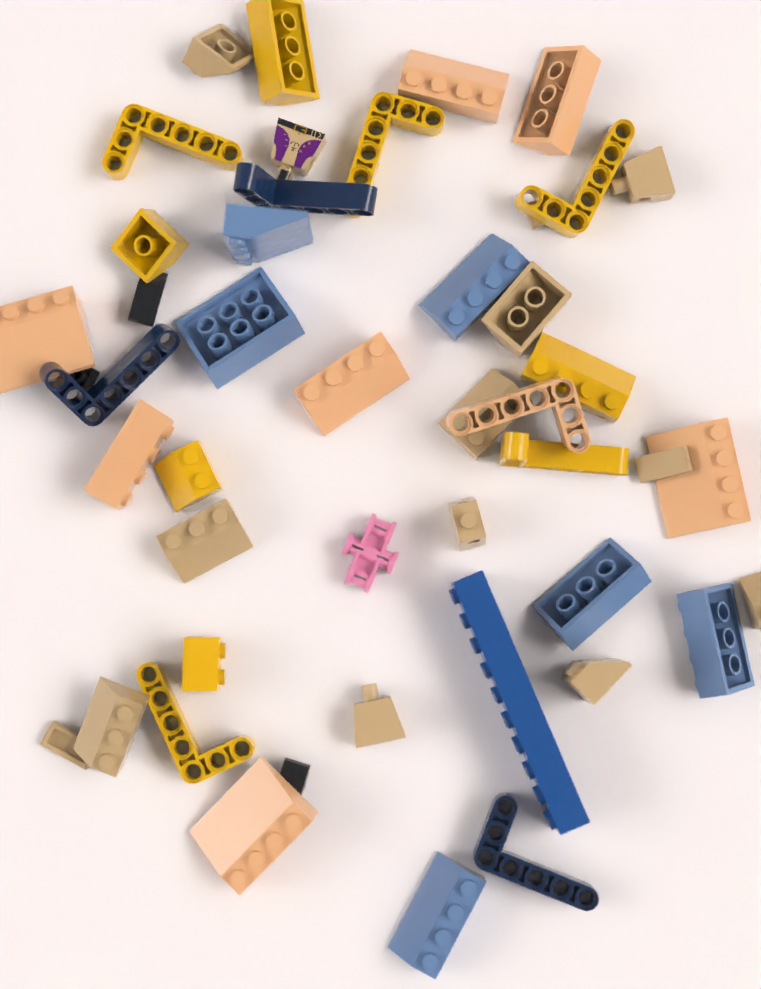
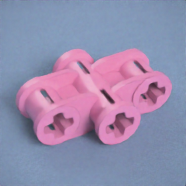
(365, 562)

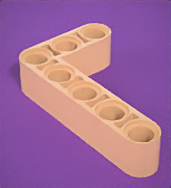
(524, 407)

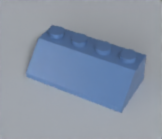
(474, 286)
(592, 593)
(715, 640)
(437, 915)

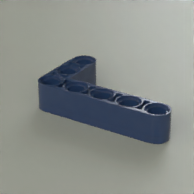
(311, 196)
(113, 378)
(525, 866)

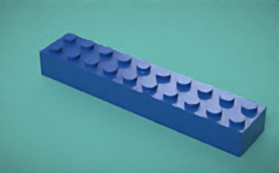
(520, 704)

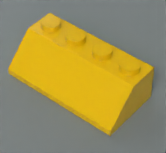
(282, 51)
(598, 384)

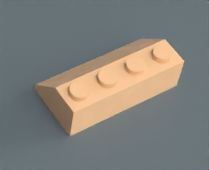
(453, 85)
(557, 100)
(352, 383)
(130, 455)

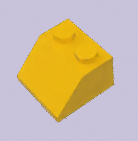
(149, 245)
(188, 476)
(203, 664)

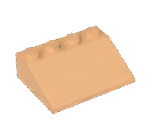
(39, 332)
(712, 492)
(252, 825)

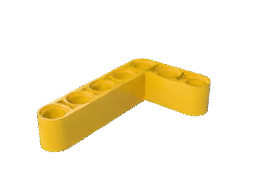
(384, 120)
(167, 137)
(587, 187)
(520, 452)
(183, 731)

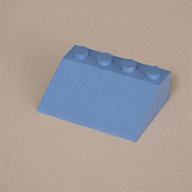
(264, 232)
(239, 327)

